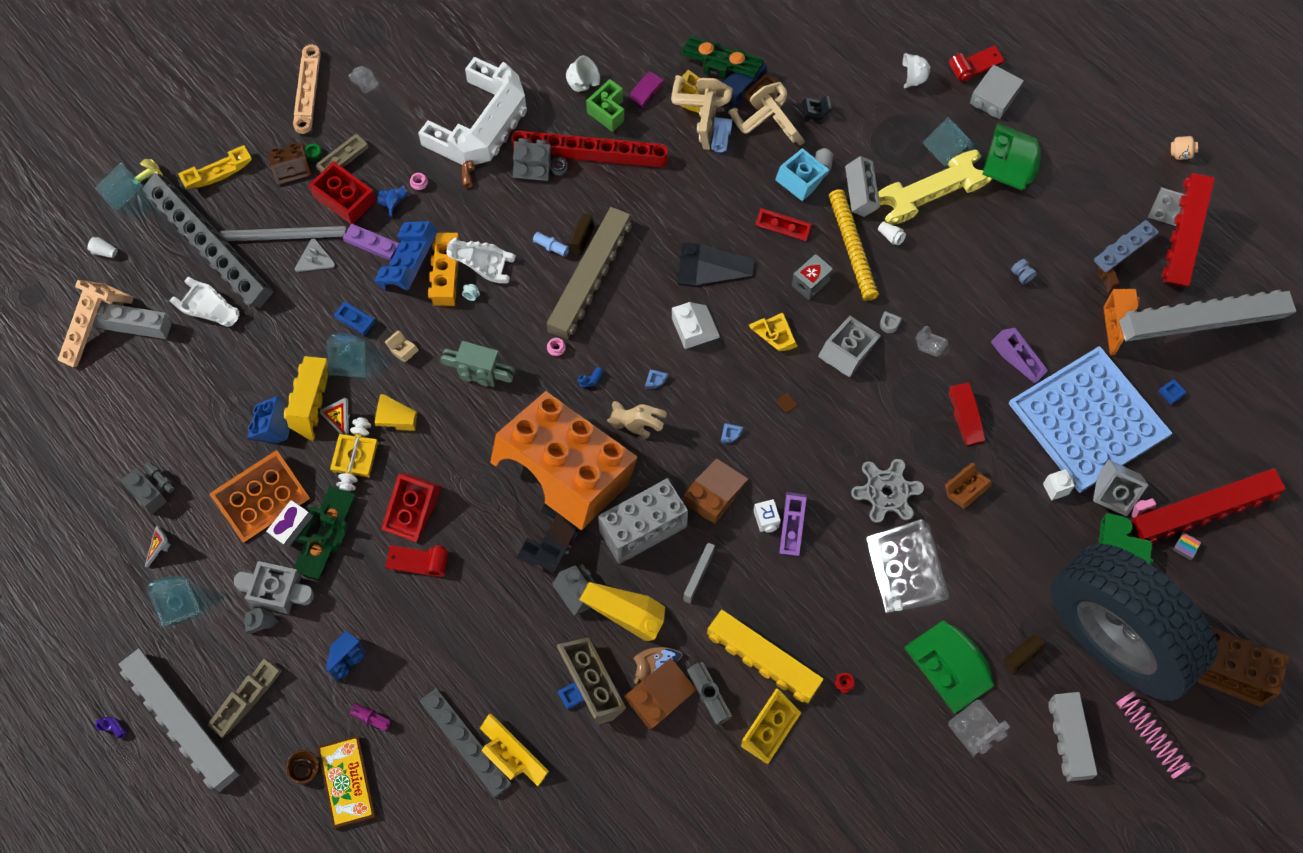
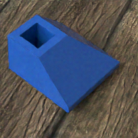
(269, 422)
(343, 655)

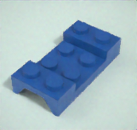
(410, 253)

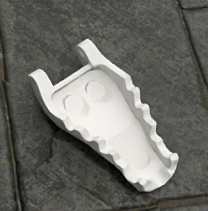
(483, 258)
(205, 303)

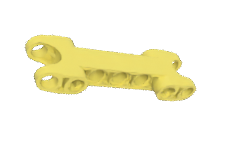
(908, 198)

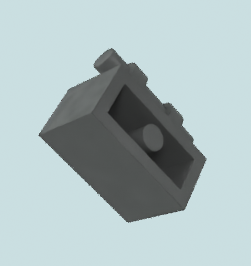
(144, 491)
(570, 586)

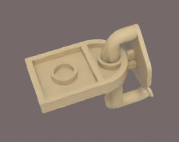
(710, 95)
(765, 102)

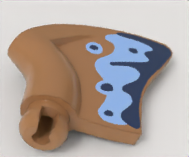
(651, 659)

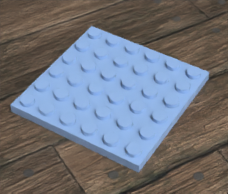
(1089, 417)

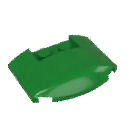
(1012, 157)
(952, 664)

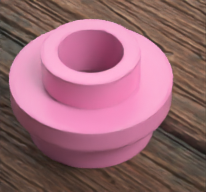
(418, 177)
(556, 342)

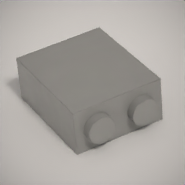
(996, 92)

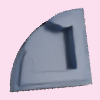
(655, 379)
(731, 433)

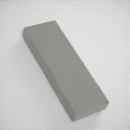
(698, 573)

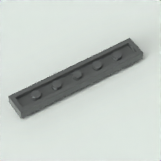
(465, 743)

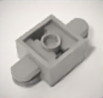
(273, 587)

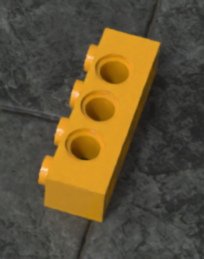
(445, 294)

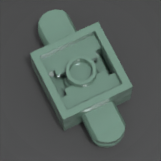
(478, 364)

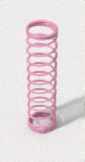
(1121, 702)

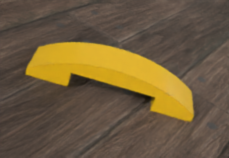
(216, 171)

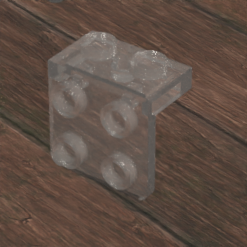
(978, 728)

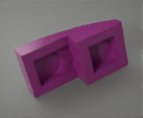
(645, 88)

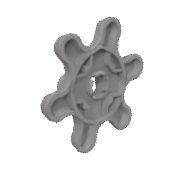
(890, 479)

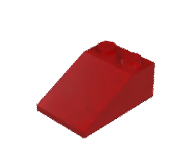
(410, 506)

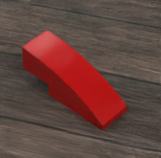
(966, 413)

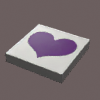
(289, 523)

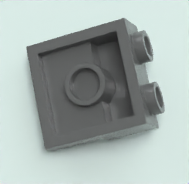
(531, 159)

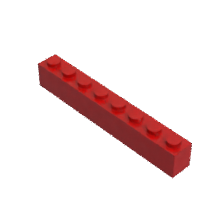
(1208, 506)

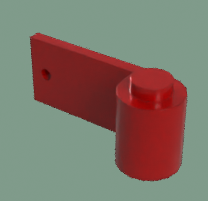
(965, 68)
(418, 561)

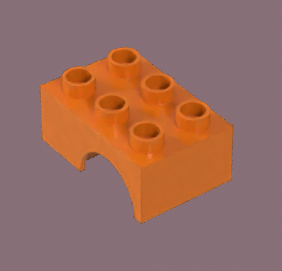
(568, 456)

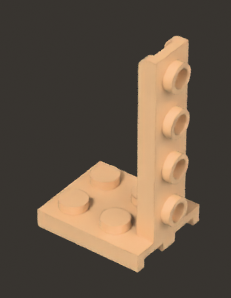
(85, 316)

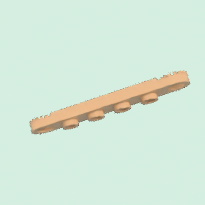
(306, 89)

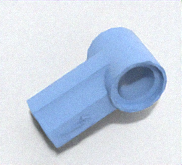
(721, 131)

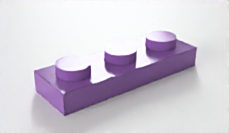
(370, 242)

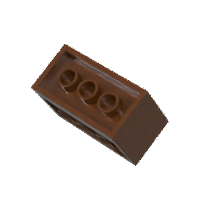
(1245, 670)

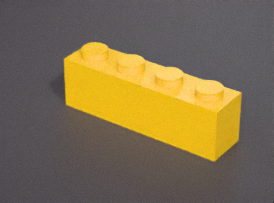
(307, 396)

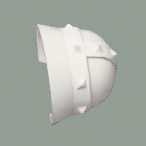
(917, 69)
(582, 74)

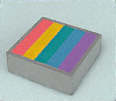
(1187, 546)

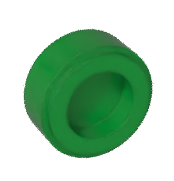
(313, 152)

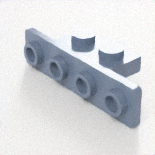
(1125, 246)

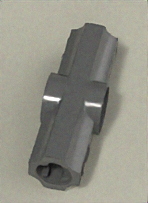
(715, 704)

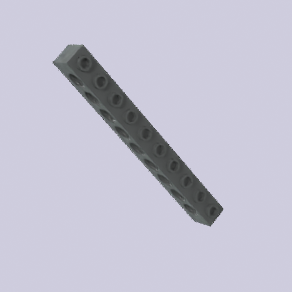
(207, 241)

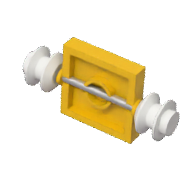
(354, 455)

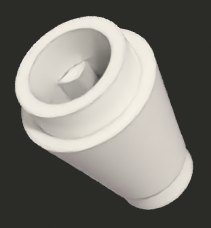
(892, 233)
(101, 247)

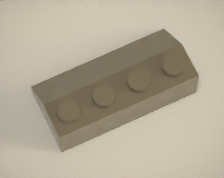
(592, 679)

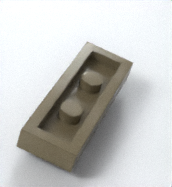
(344, 153)

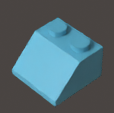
(801, 174)

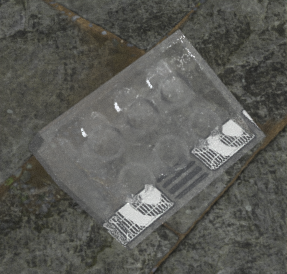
(907, 567)

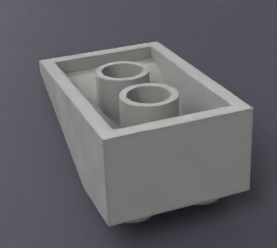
(849, 346)

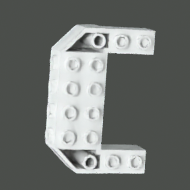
(493, 125)

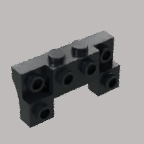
(554, 544)

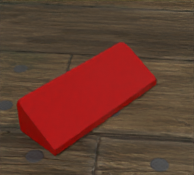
(783, 224)

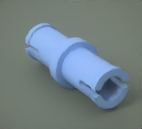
(551, 244)

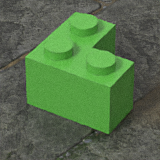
(605, 105)

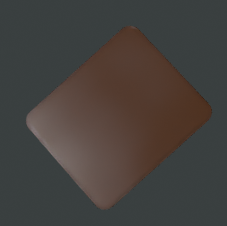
(786, 402)

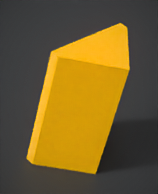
(771, 727)

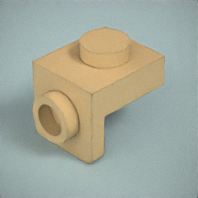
(401, 347)

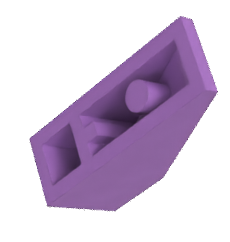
(1019, 354)
(792, 523)

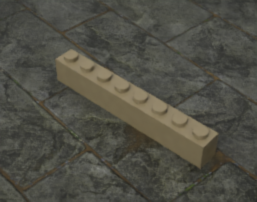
(588, 273)

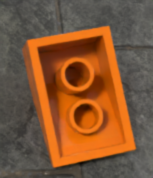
(1116, 306)

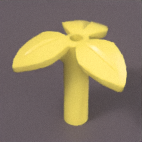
(152, 168)

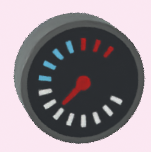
(558, 166)

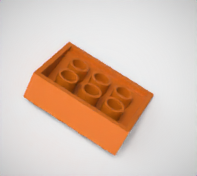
(258, 495)

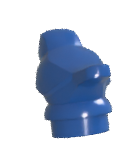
(391, 198)

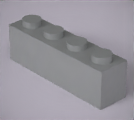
(132, 320)
(1072, 736)

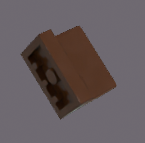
(289, 163)

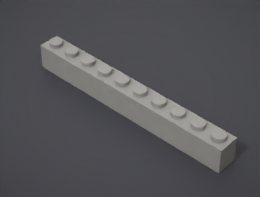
(1206, 315)

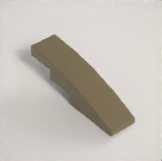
(244, 698)

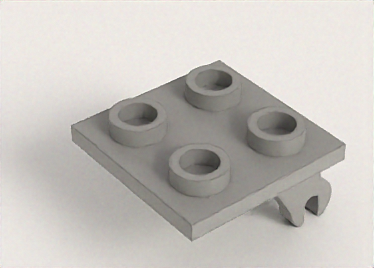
(1166, 206)

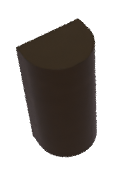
(581, 234)
(1024, 654)

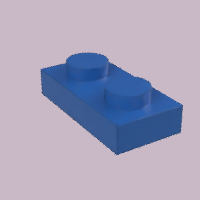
(354, 318)

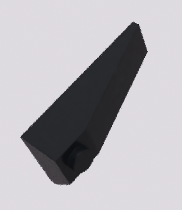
(706, 264)

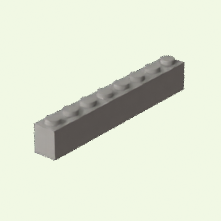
(179, 721)

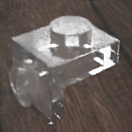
(364, 78)
(930, 343)

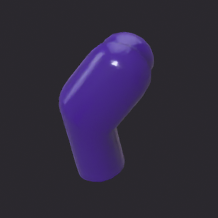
(111, 724)

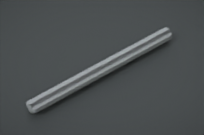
(284, 233)

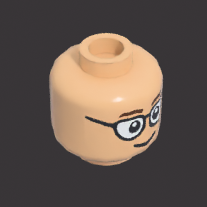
(1184, 147)

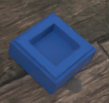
(1172, 391)
(571, 696)

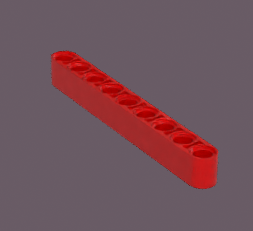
(595, 149)

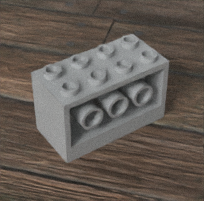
(643, 521)

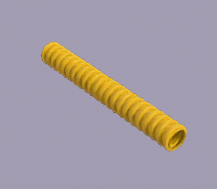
(853, 245)

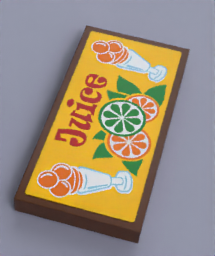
(346, 782)

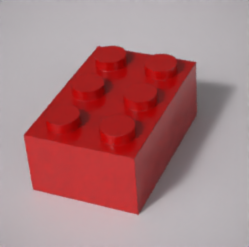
(342, 193)

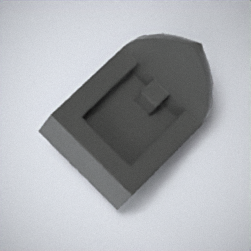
(259, 619)

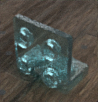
(947, 141)
(119, 186)

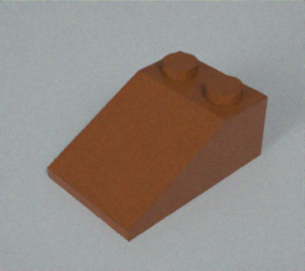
(714, 491)
(660, 693)

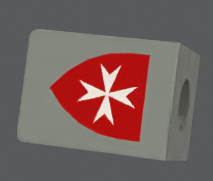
(811, 277)

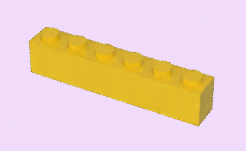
(764, 656)

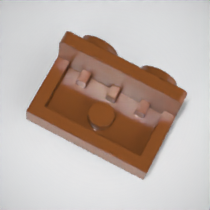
(967, 486)

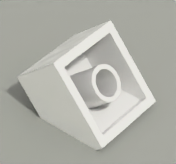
(694, 324)

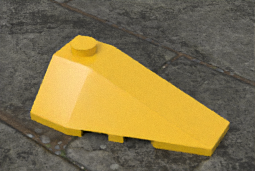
(630, 610)

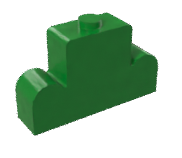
(1115, 532)

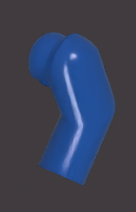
(589, 381)

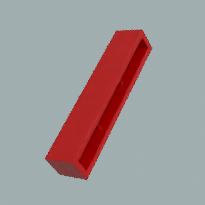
(1188, 230)

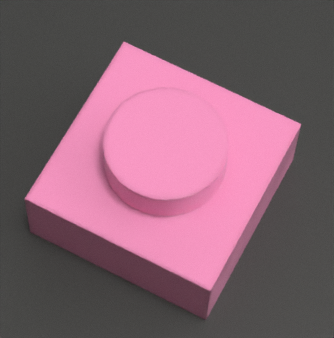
(1143, 507)

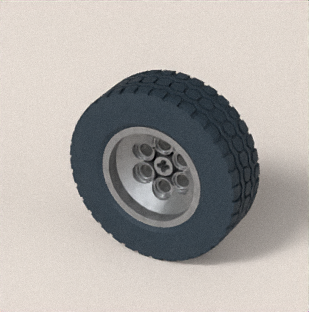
(1134, 621)

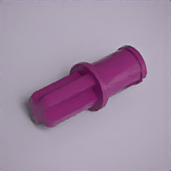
(370, 717)

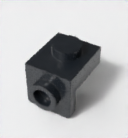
(817, 108)

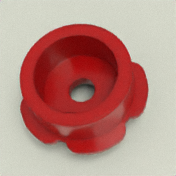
(844, 687)

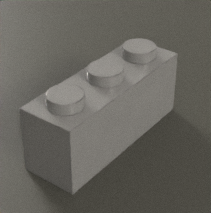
(862, 186)

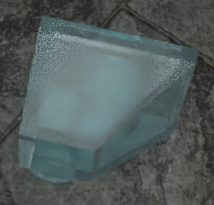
(346, 355)
(173, 599)

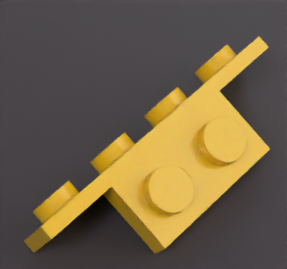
(509, 753)

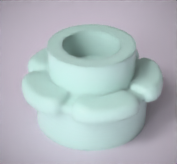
(470, 292)

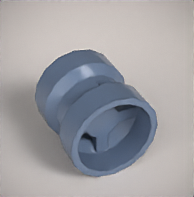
(1024, 271)

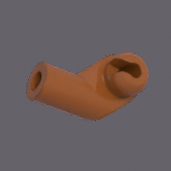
(466, 177)

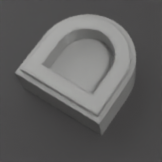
(889, 322)

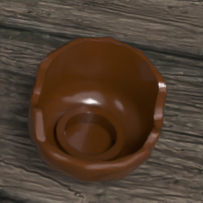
(302, 767)

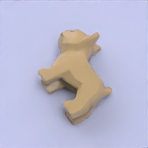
(636, 418)

